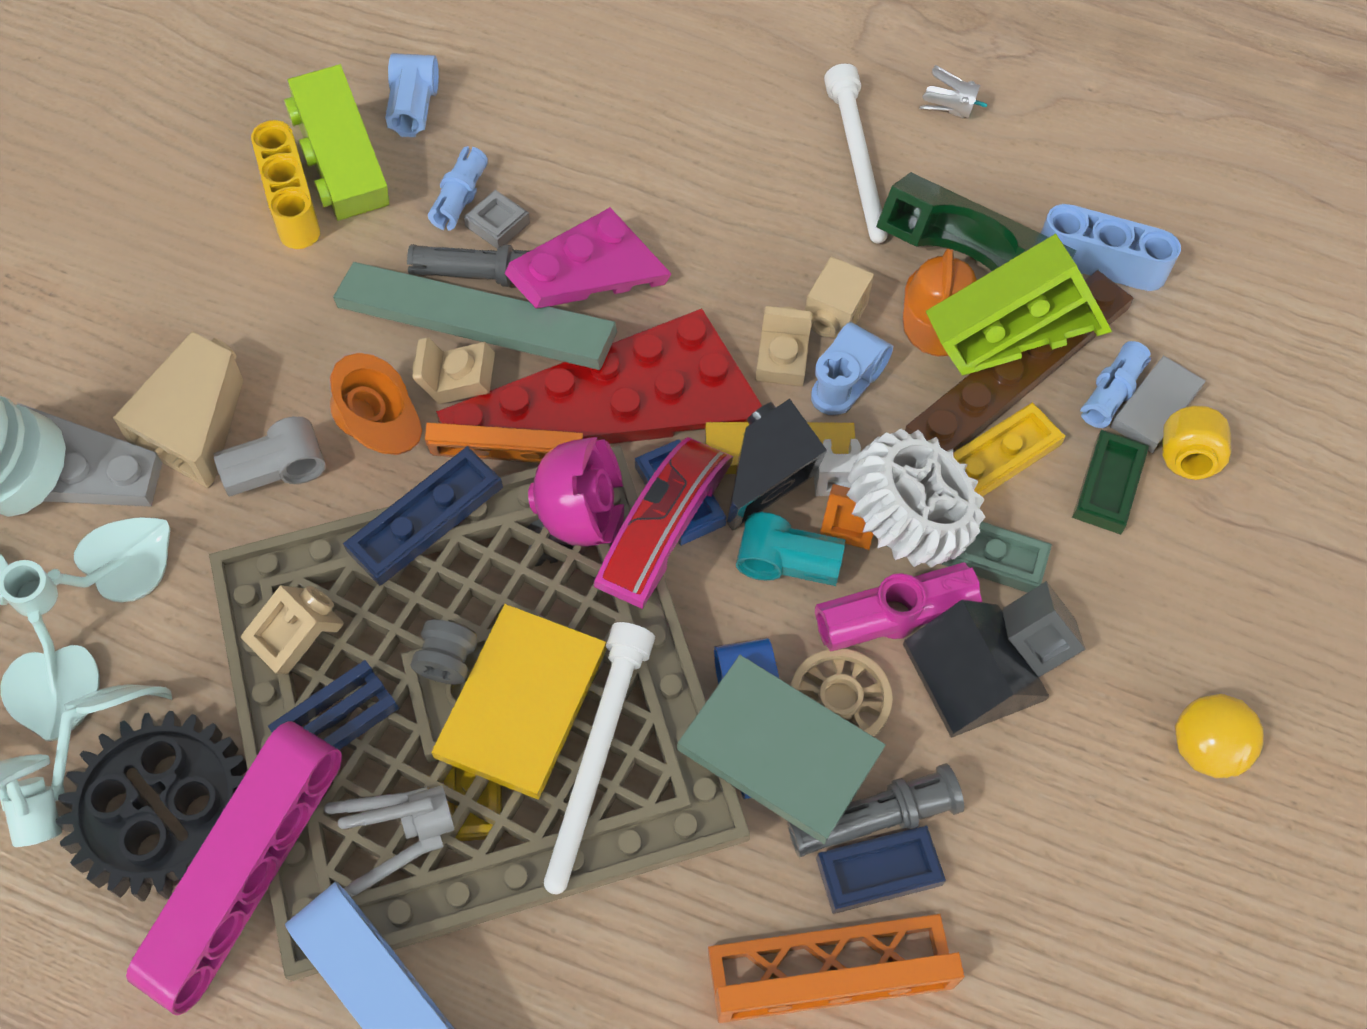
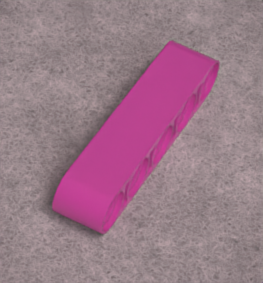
(234, 868)

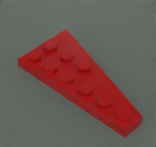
(645, 390)

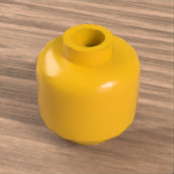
(1196, 442)

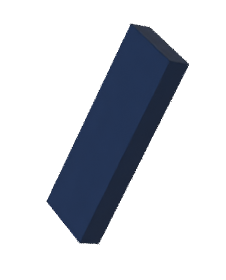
(423, 515)

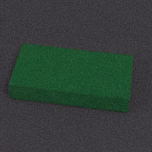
(1110, 482)

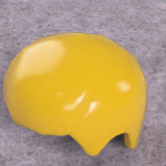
(1219, 736)

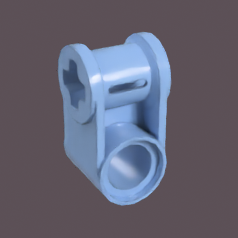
(848, 369)

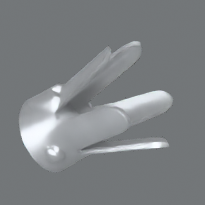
(957, 101)

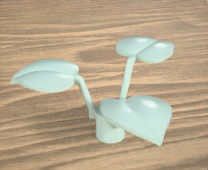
(126, 565)
(29, 803)

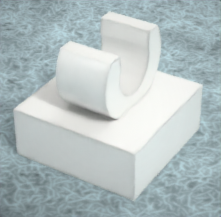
(835, 468)

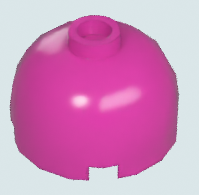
(576, 492)

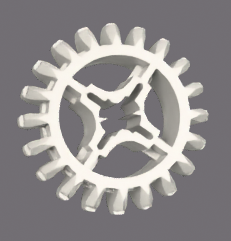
(915, 498)

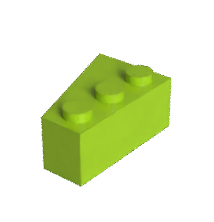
(336, 143)
(1017, 308)

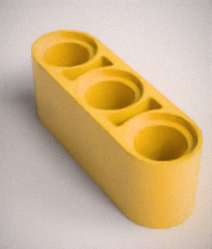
(285, 184)

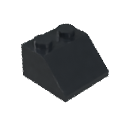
(773, 460)

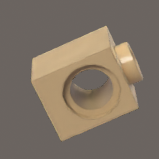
(838, 297)

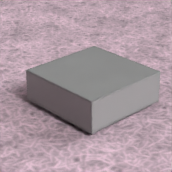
(497, 219)

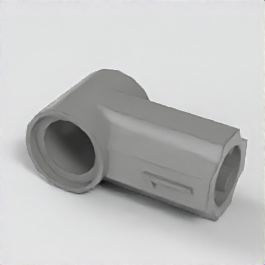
(285, 453)

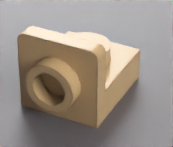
(784, 346)
(454, 372)
(290, 626)

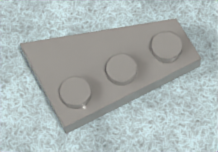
(103, 468)

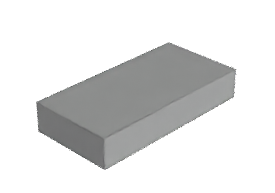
(1159, 396)

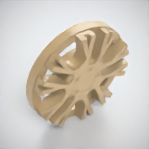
(843, 692)

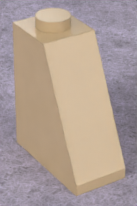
(186, 407)

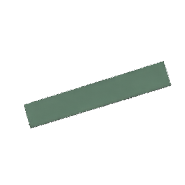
(476, 315)

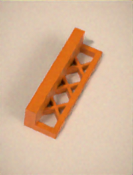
(841, 984)

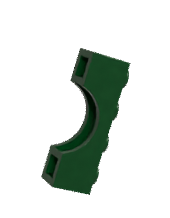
(938, 217)

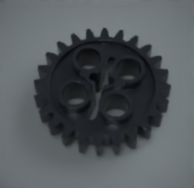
(110, 841)

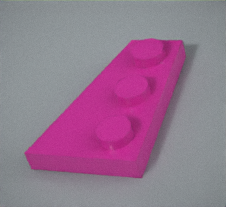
(584, 261)

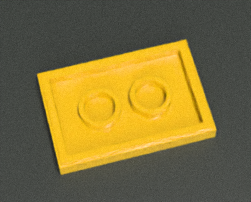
(520, 701)

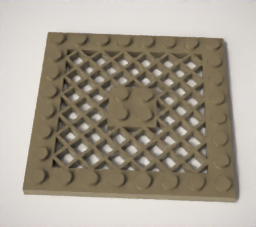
(489, 884)

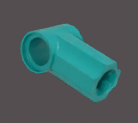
(775, 549)

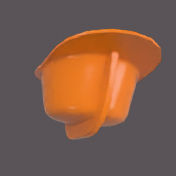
(925, 288)
(373, 404)

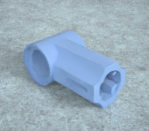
(411, 84)

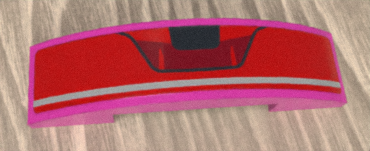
(659, 520)

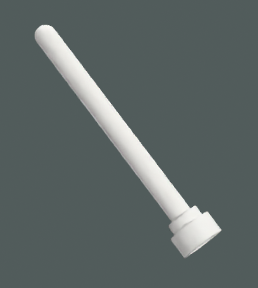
(843, 87)
(628, 648)

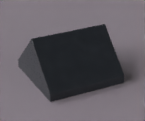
(972, 667)

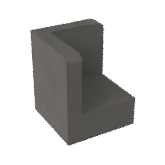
(1042, 629)

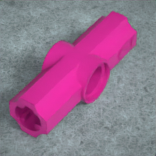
(869, 617)

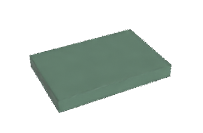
(781, 748)

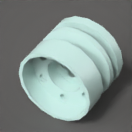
(29, 458)

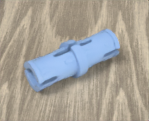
(458, 188)
(1115, 384)

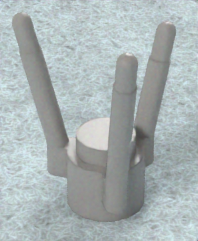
(422, 814)

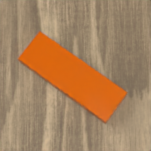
(494, 442)

